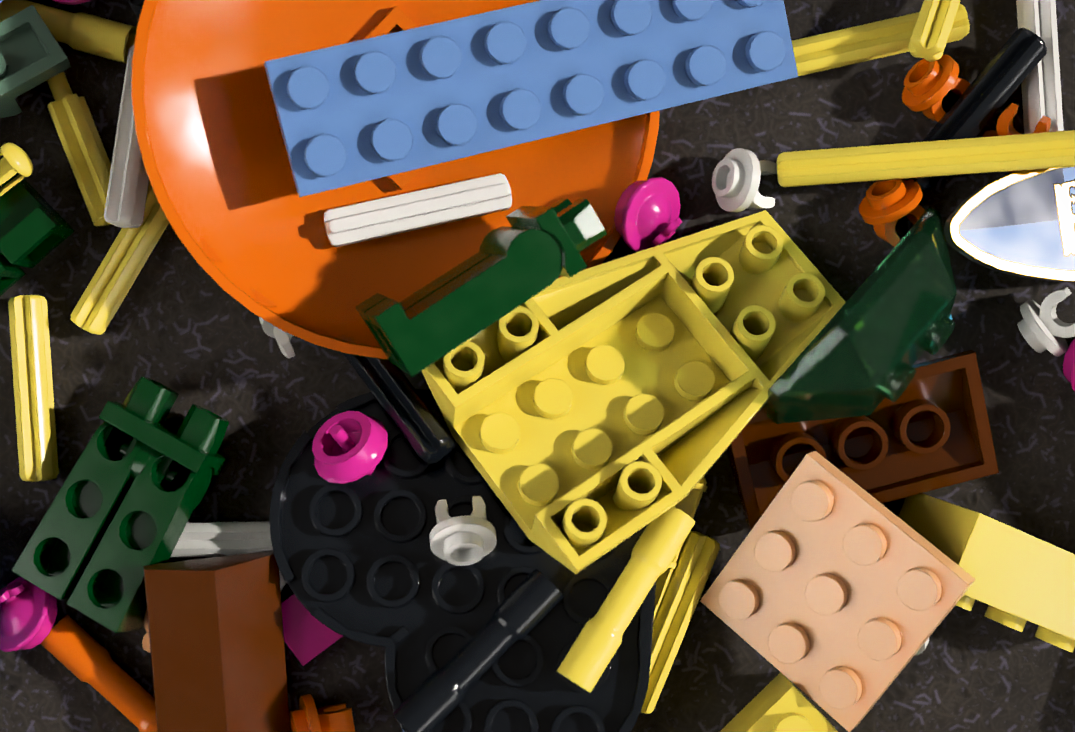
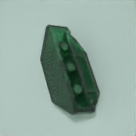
(875, 335)

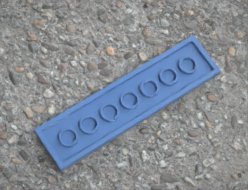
(513, 80)

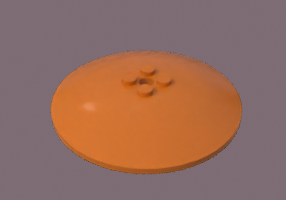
(230, 188)

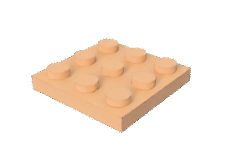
(835, 590)

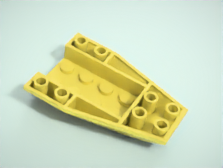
(629, 380)

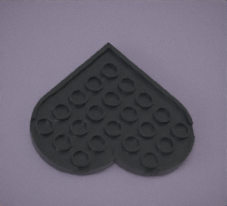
(368, 572)

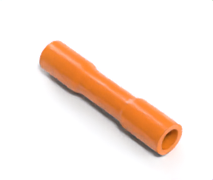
(94, 665)

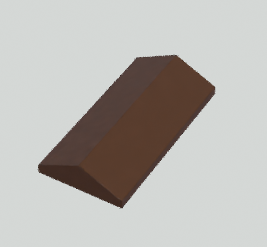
(906, 447)
(218, 644)

